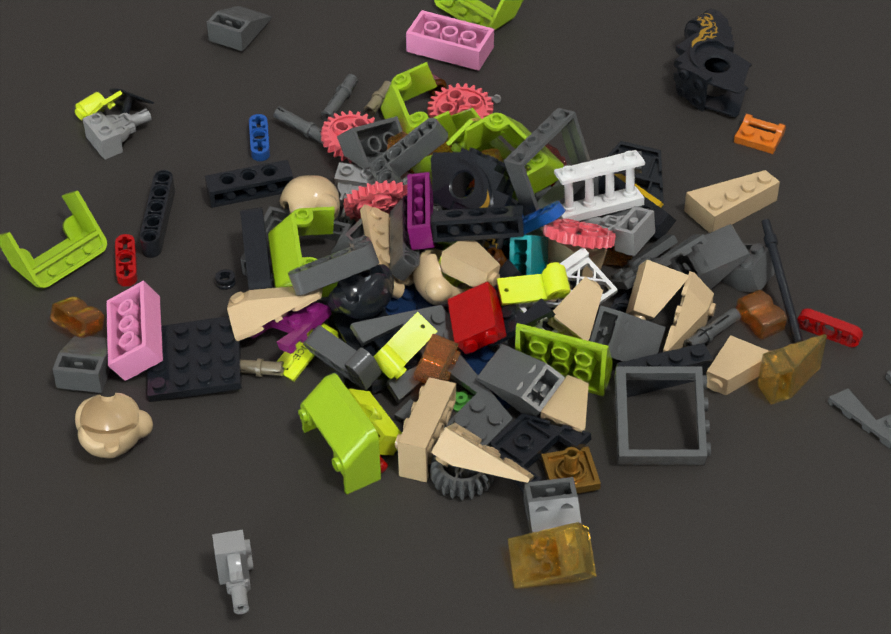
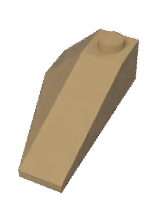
(257, 307)
(692, 313)
(463, 450)

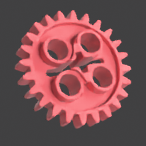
(460, 99)
(339, 125)
(380, 195)
(591, 237)

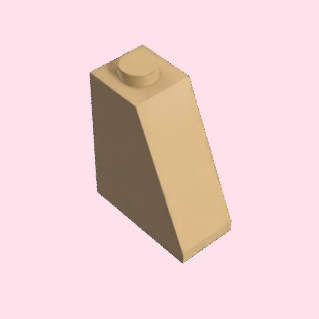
(470, 263)
(653, 289)
(578, 310)
(734, 366)
(568, 404)

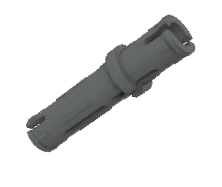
(342, 93)
(308, 128)
(707, 333)

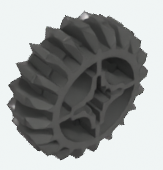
(459, 480)

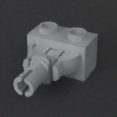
(109, 131)
(349, 178)
(631, 230)
(233, 566)

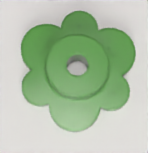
(461, 399)

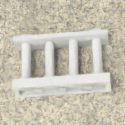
(606, 203)

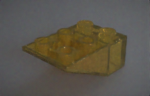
(789, 368)
(552, 556)

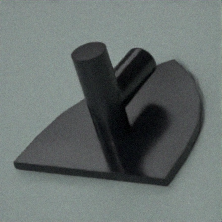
(129, 97)

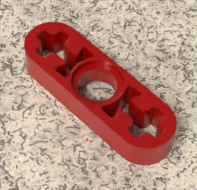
(121, 253)
(843, 338)

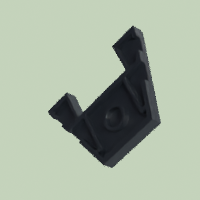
(651, 171)
(513, 315)
(532, 436)

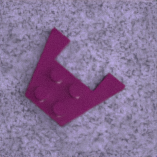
(298, 325)

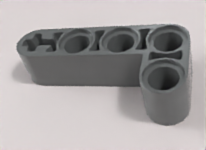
(408, 151)
(335, 266)
(355, 365)

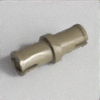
(377, 99)
(262, 367)

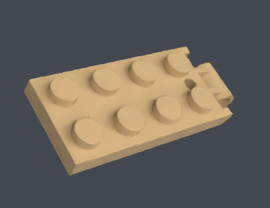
(377, 228)

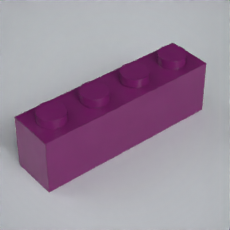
(419, 210)

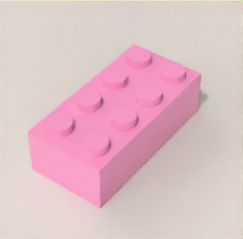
(450, 40)
(134, 331)

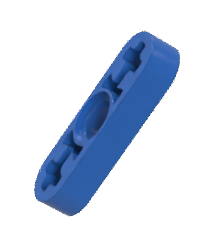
(260, 131)
(543, 216)

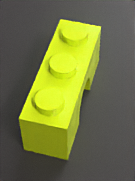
(385, 427)

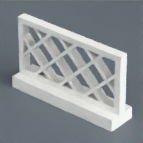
(573, 265)

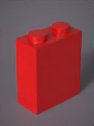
(476, 317)

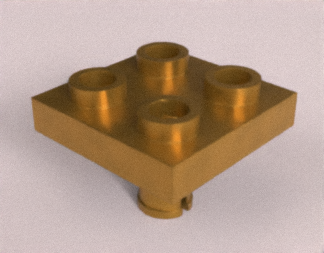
(572, 464)

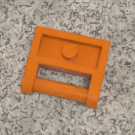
(758, 138)

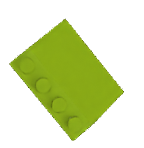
(568, 355)

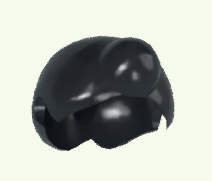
(363, 295)

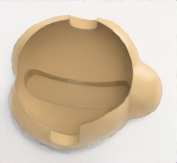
(310, 192)
(430, 281)
(111, 425)

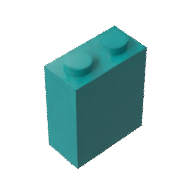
(529, 254)

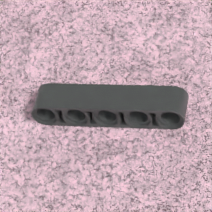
(402, 258)

